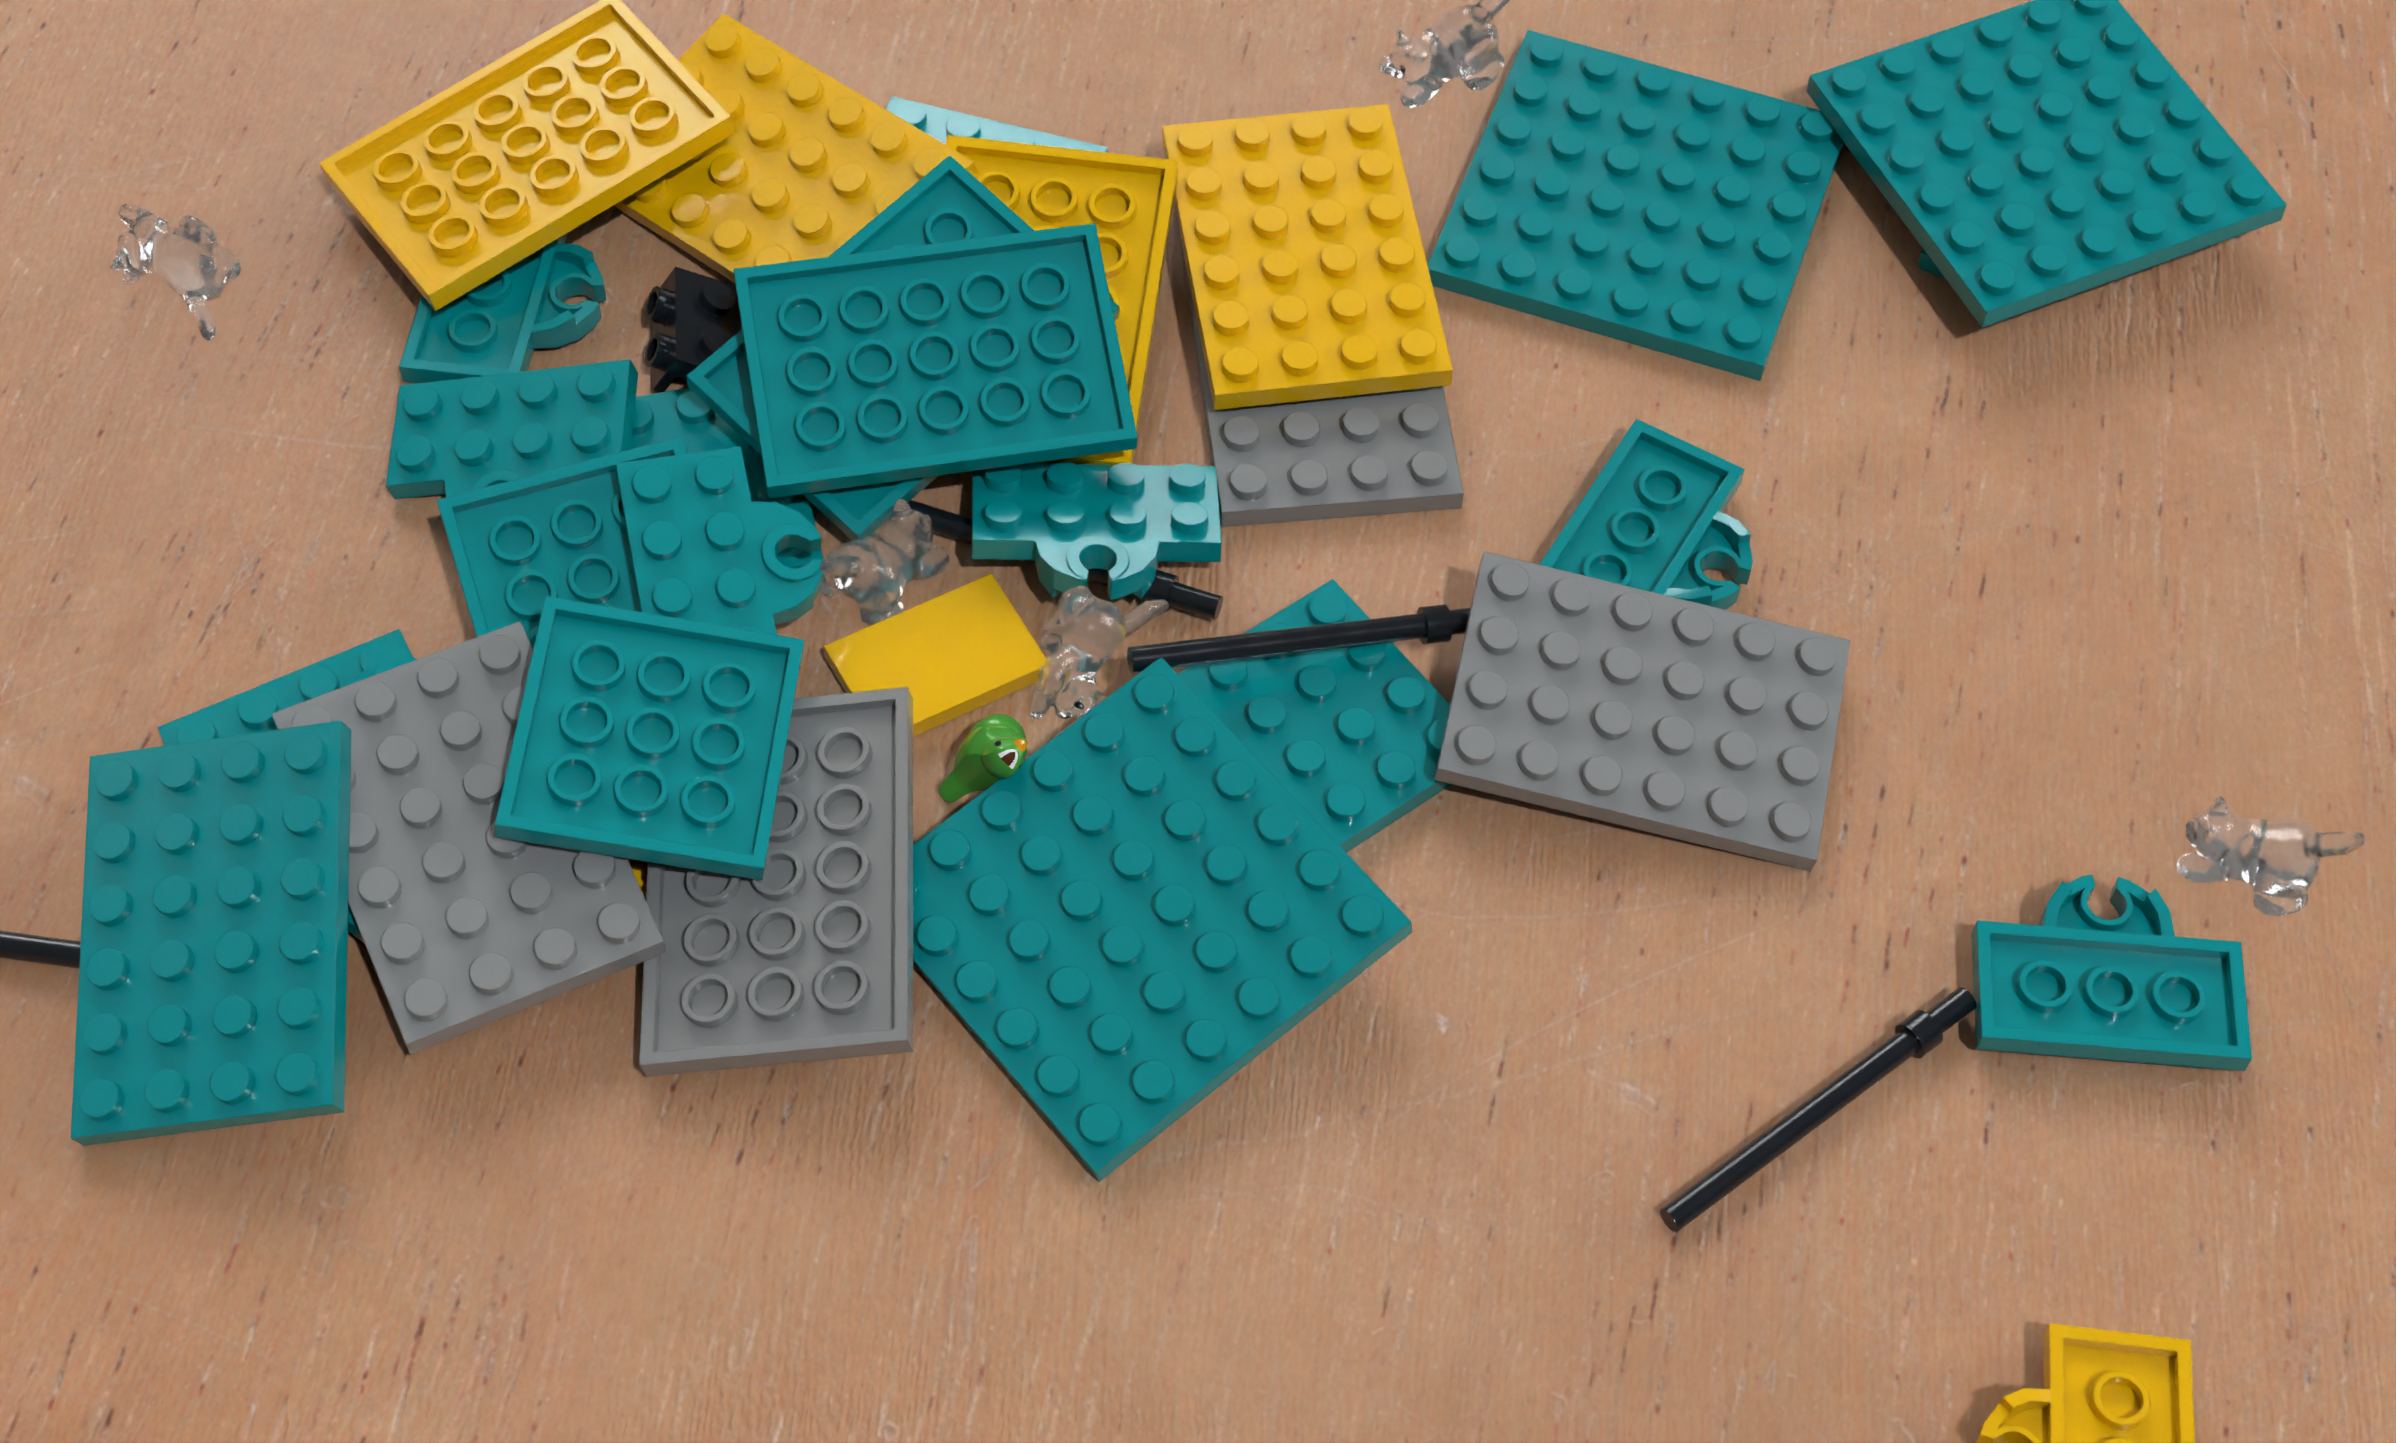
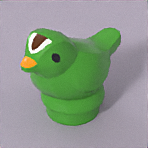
(989, 753)

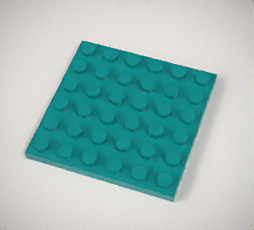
(2043, 152)
(1639, 204)
(1138, 916)

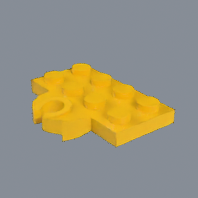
(2101, 1391)

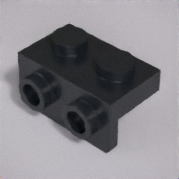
(687, 324)

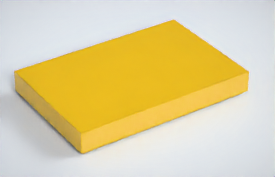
(947, 652)

